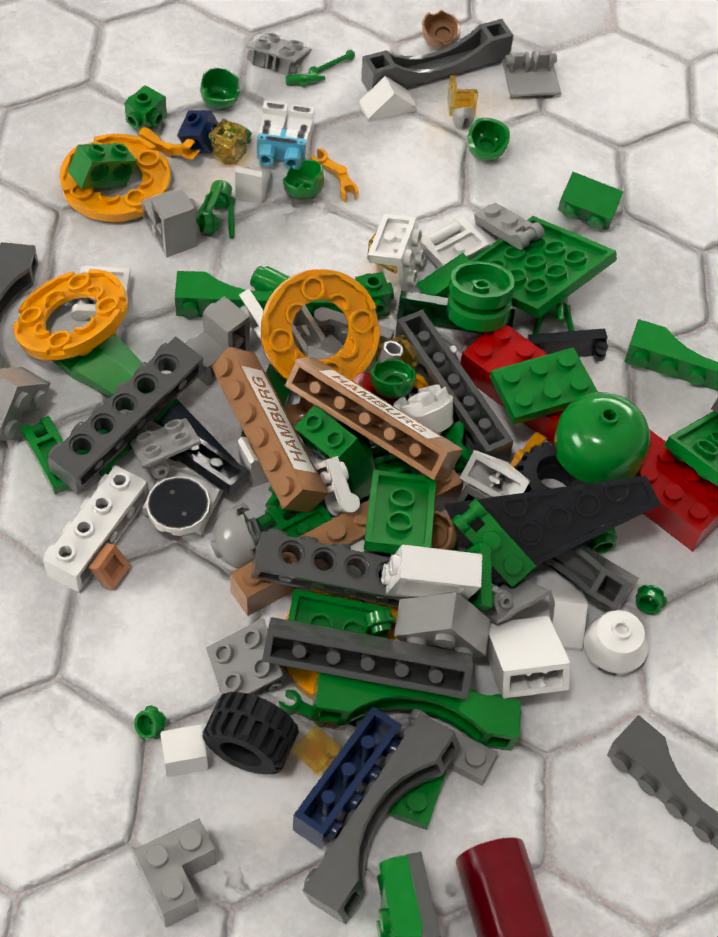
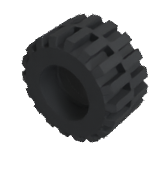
(543, 464)
(250, 733)

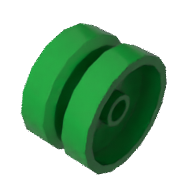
(480, 296)

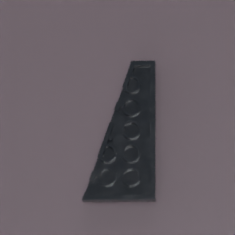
(562, 517)

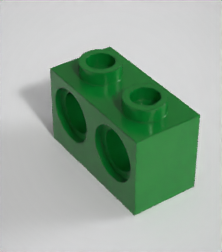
(102, 165)
(330, 439)

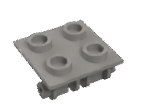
(284, 53)
(531, 75)
(156, 446)
(510, 600)
(239, 661)

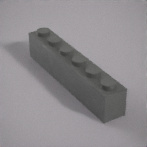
(368, 658)

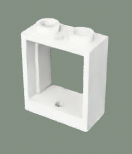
(431, 571)

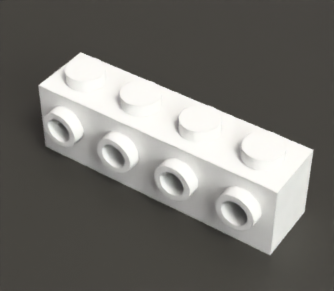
(99, 522)

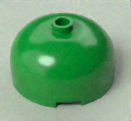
(602, 438)

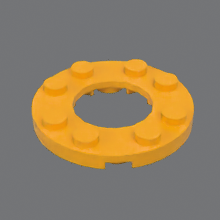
(155, 181)
(321, 285)
(37, 307)

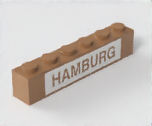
(374, 418)
(269, 430)

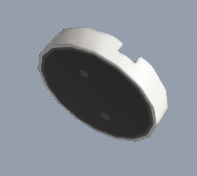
(178, 505)

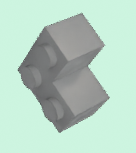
(172, 221)
(223, 327)
(19, 393)
(444, 622)
(169, 863)

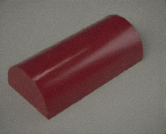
(502, 890)

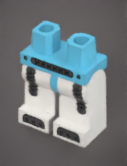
(284, 144)

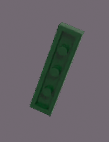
(434, 308)

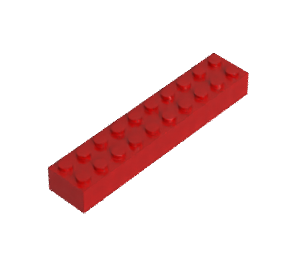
(686, 499)

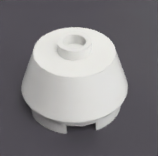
(430, 407)
(616, 642)

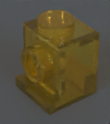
(227, 149)

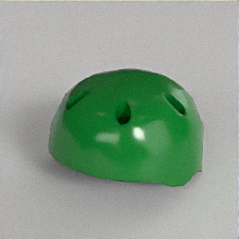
(485, 147)

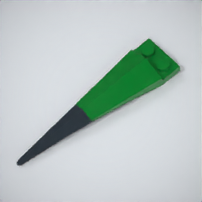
(115, 363)

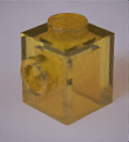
(316, 749)

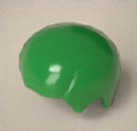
(219, 88)
(305, 181)
(392, 378)

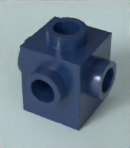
(197, 127)

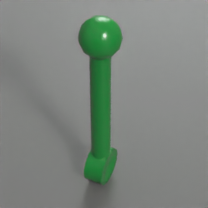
(350, 54)

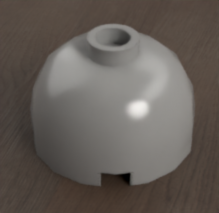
(236, 536)

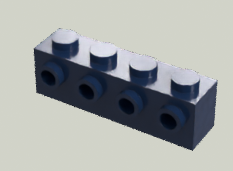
(346, 778)

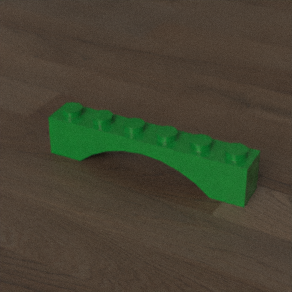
(200, 289)
(659, 351)
(480, 716)

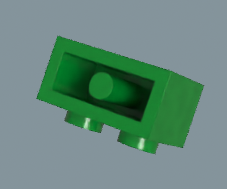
(590, 201)

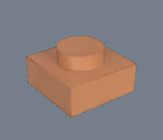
(109, 566)

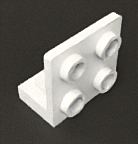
(399, 245)

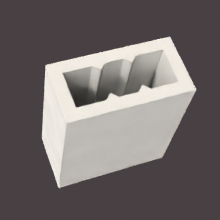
(527, 657)

